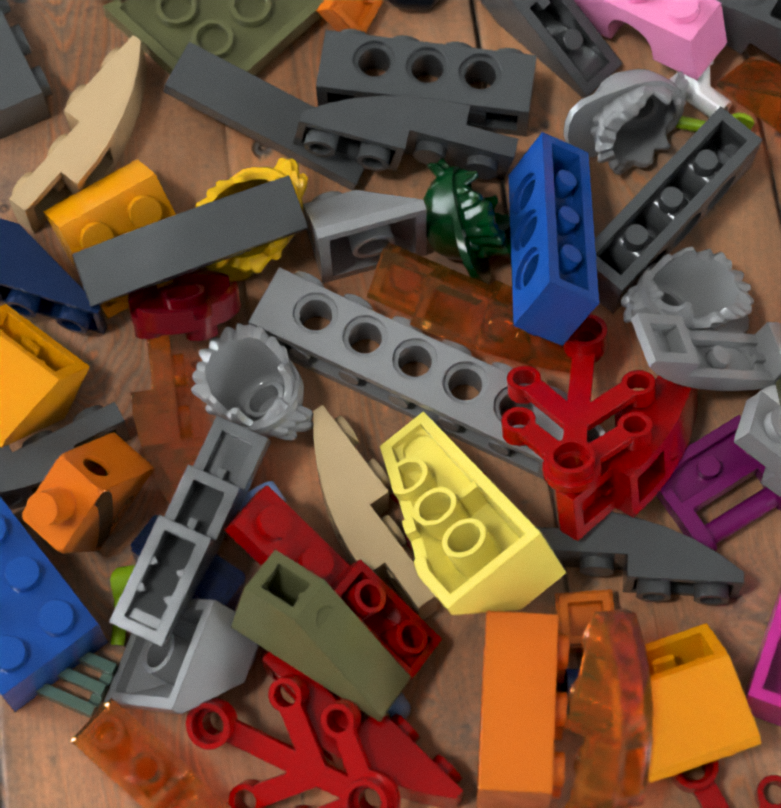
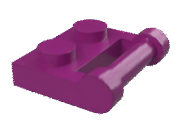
(706, 473)

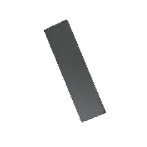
(251, 108)

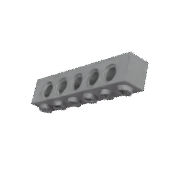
(378, 374)

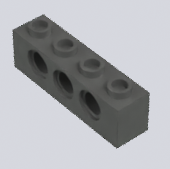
(497, 109)
(672, 203)

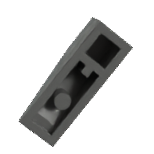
(560, 39)

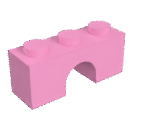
(680, 32)

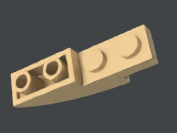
(100, 126)
(354, 500)

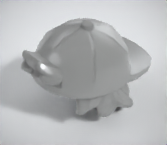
(627, 118)
(697, 288)
(252, 383)

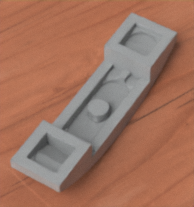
(708, 357)

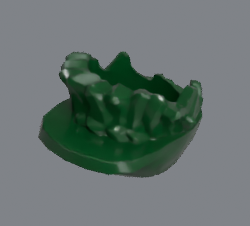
(463, 222)

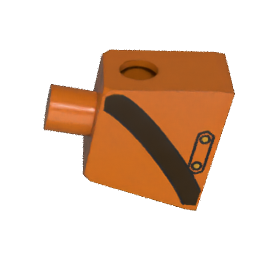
(78, 502)

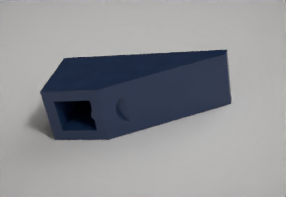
(37, 284)

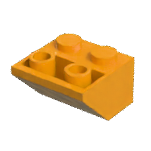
(107, 210)
(35, 378)
(696, 703)

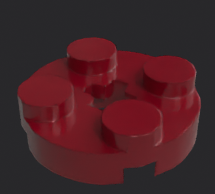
(187, 307)

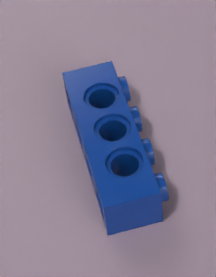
(552, 240)

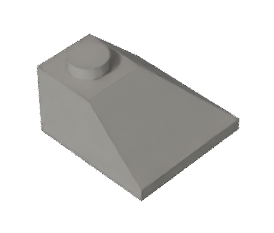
(356, 225)
(193, 666)

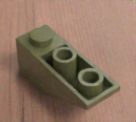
(318, 634)

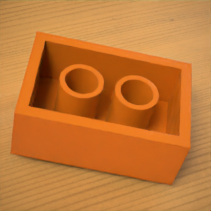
(521, 711)

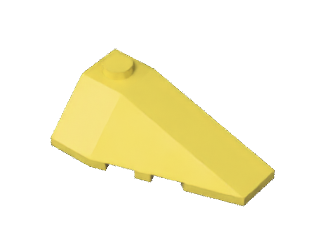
(463, 530)

